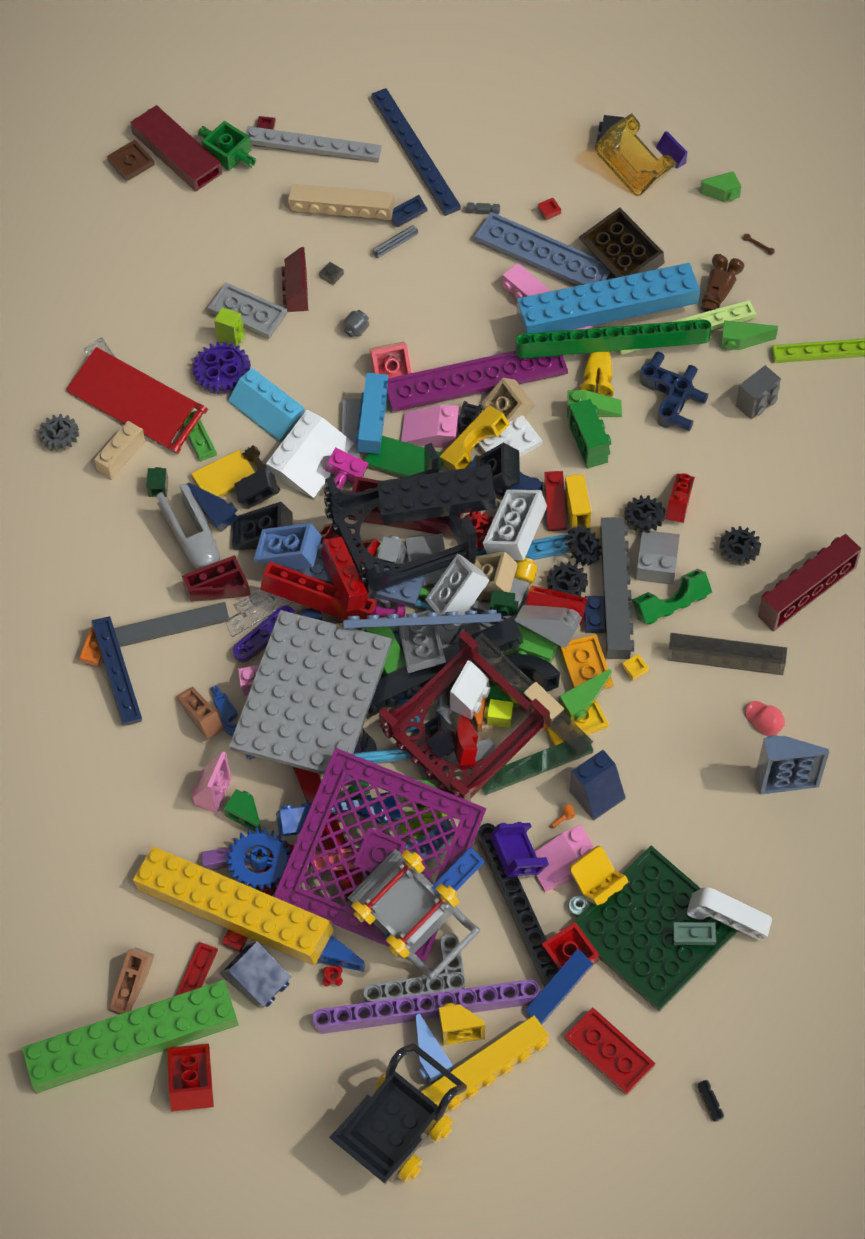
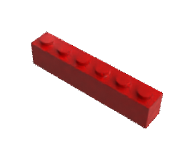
(309, 592)

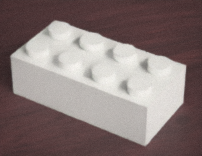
(515, 523)

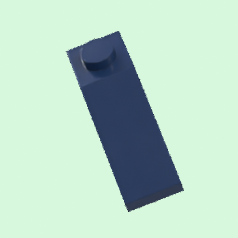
(217, 509)

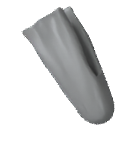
(198, 548)

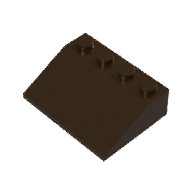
(622, 245)

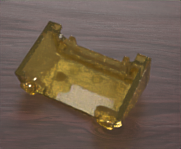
(631, 157)

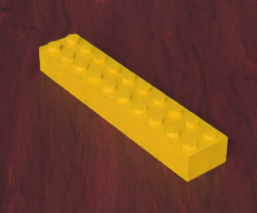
(234, 905)

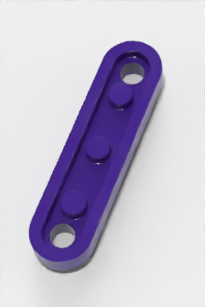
(258, 637)

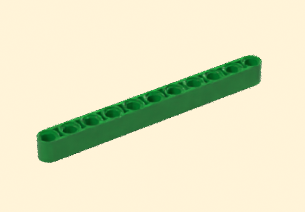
(612, 338)

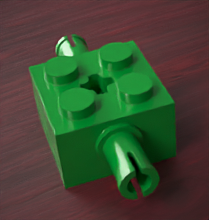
(227, 145)

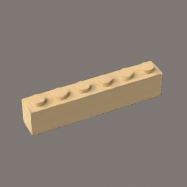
(341, 201)

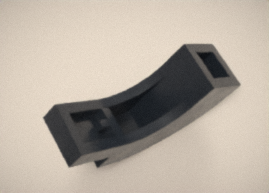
(536, 670)

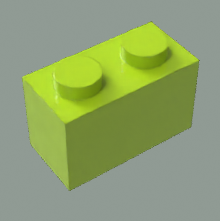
(229, 327)

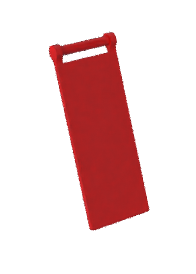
(135, 398)

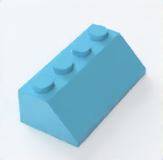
(266, 404)

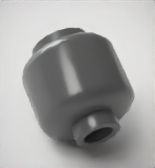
(356, 323)

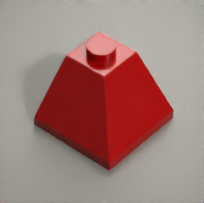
(566, 942)

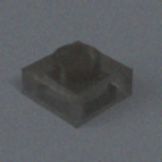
(331, 273)

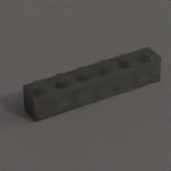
(727, 653)

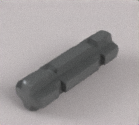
(484, 208)

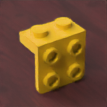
(597, 876)

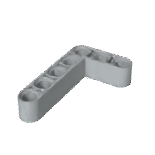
(423, 983)

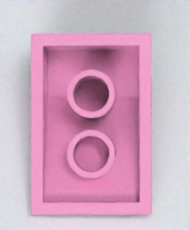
(431, 425)
(212, 784)
(561, 854)

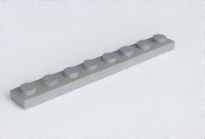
(314, 144)

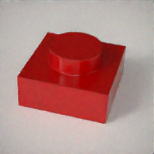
(549, 208)

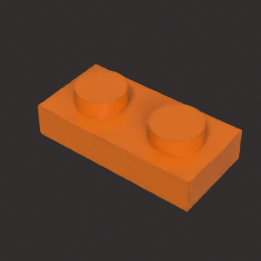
(90, 652)

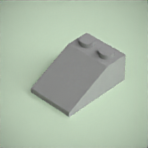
(657, 557)
(550, 622)

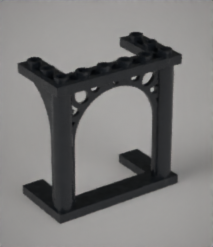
(346, 504)

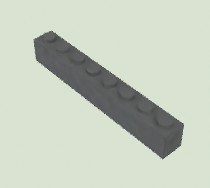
(615, 588)

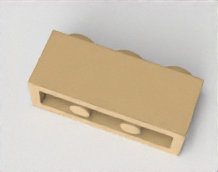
(119, 450)

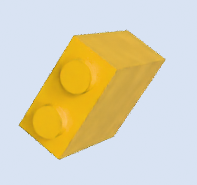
(577, 501)

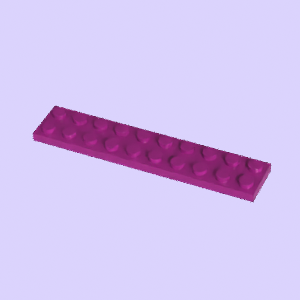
(469, 378)

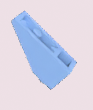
(429, 1044)

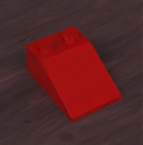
(190, 1077)

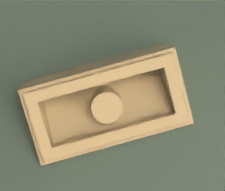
(544, 698)

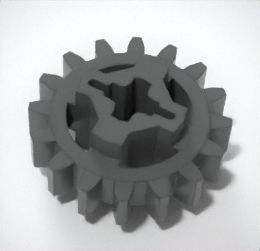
(59, 432)

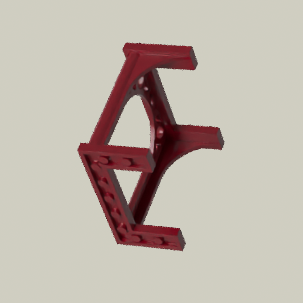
(397, 721)

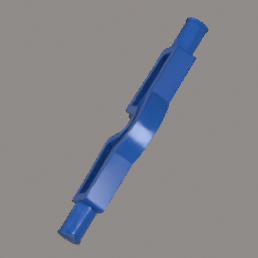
(226, 711)

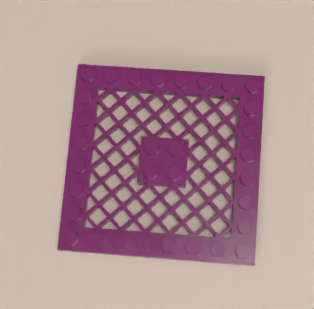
(375, 844)

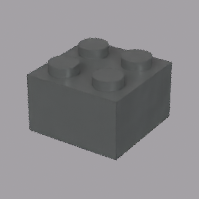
(758, 392)

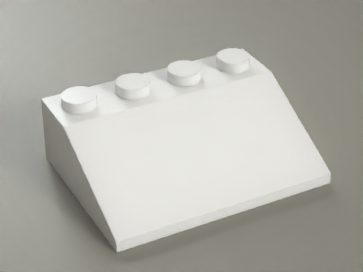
(305, 453)

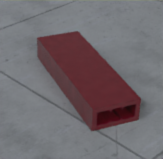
(176, 148)

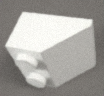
(469, 691)

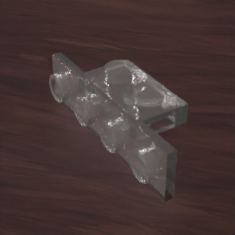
(253, 610)

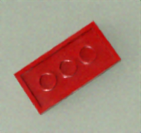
(609, 1051)

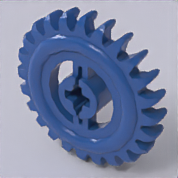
(258, 844)

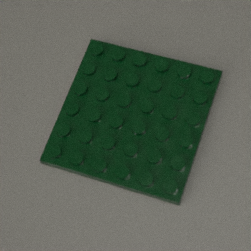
(636, 930)

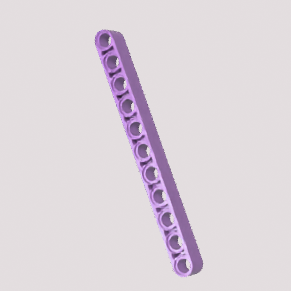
(415, 1002)

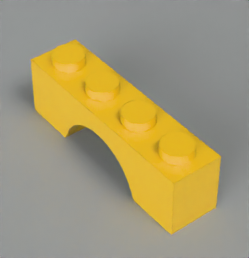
(487, 424)

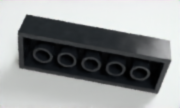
(437, 494)

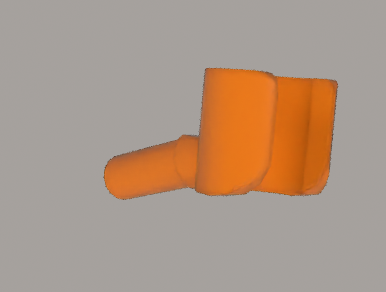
(569, 813)

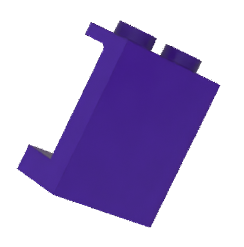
(516, 850)

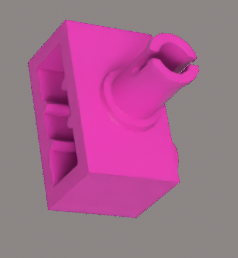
(345, 467)

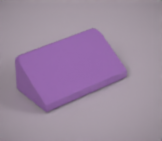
(215, 859)

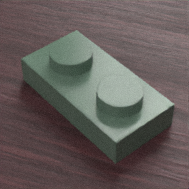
(694, 933)

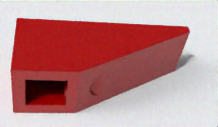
(680, 497)

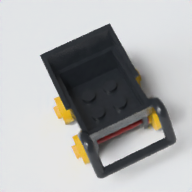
(396, 1122)

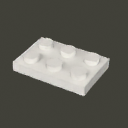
(517, 435)

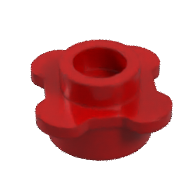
(332, 970)

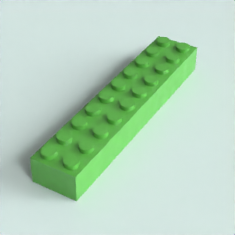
(129, 1036)

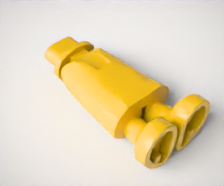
(598, 370)

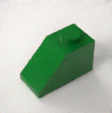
(243, 810)

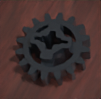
(644, 514)
(583, 545)
(739, 546)
(568, 579)

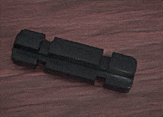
(710, 1100)

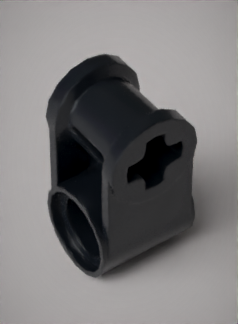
(468, 415)

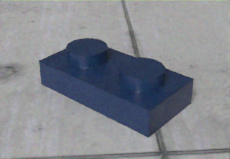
(408, 210)
(595, 615)

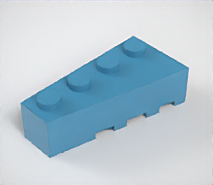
(372, 413)

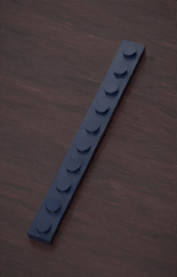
(416, 152)

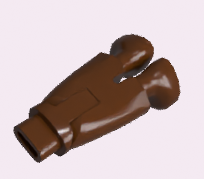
(720, 282)

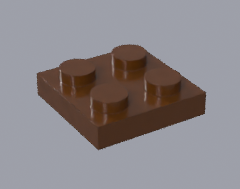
(130, 160)

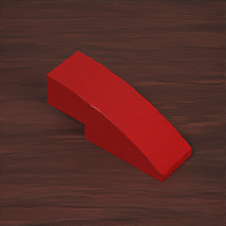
(466, 742)

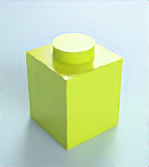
(499, 713)

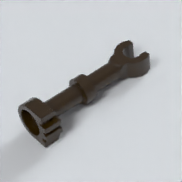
(253, 454)

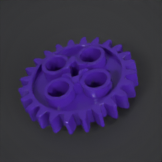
(220, 363)

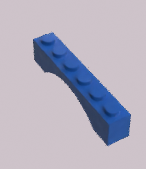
(291, 819)

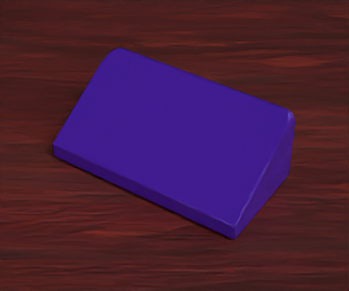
(669, 146)

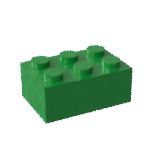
(589, 433)

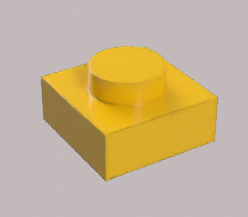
(635, 667)

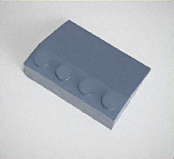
(789, 765)

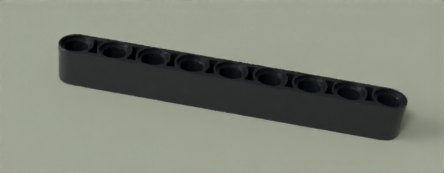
(519, 914)

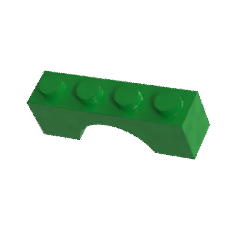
(692, 587)

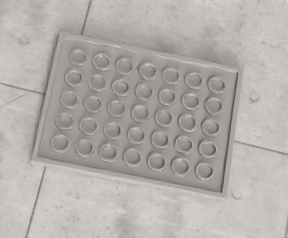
(310, 692)

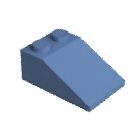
(289, 546)

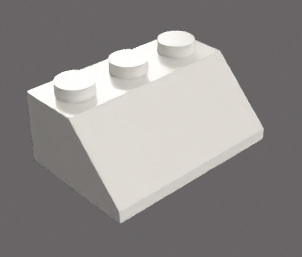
(457, 587)

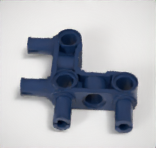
(676, 387)

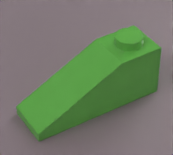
(744, 335)
(606, 405)
(581, 698)

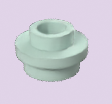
(578, 910)

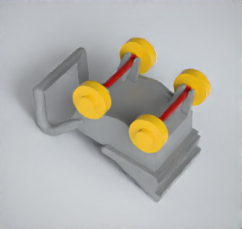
(408, 908)

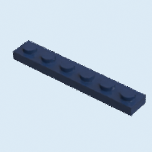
(116, 671)

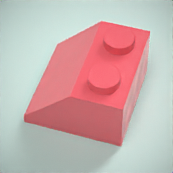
(390, 359)

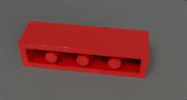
(344, 574)

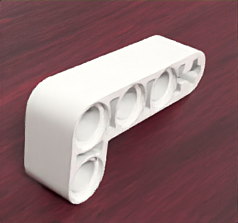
(730, 912)

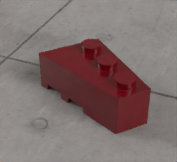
(217, 581)

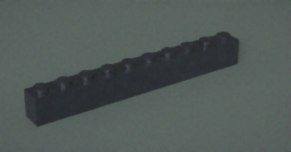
(405, 685)

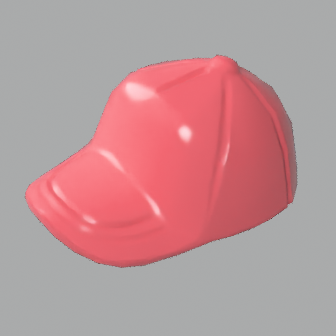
(765, 718)

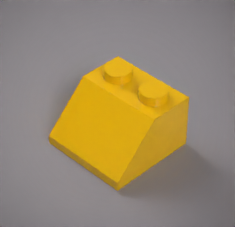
(460, 1025)

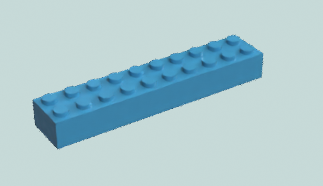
(609, 300)

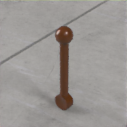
(747, 237)

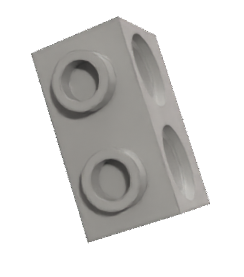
(392, 550)

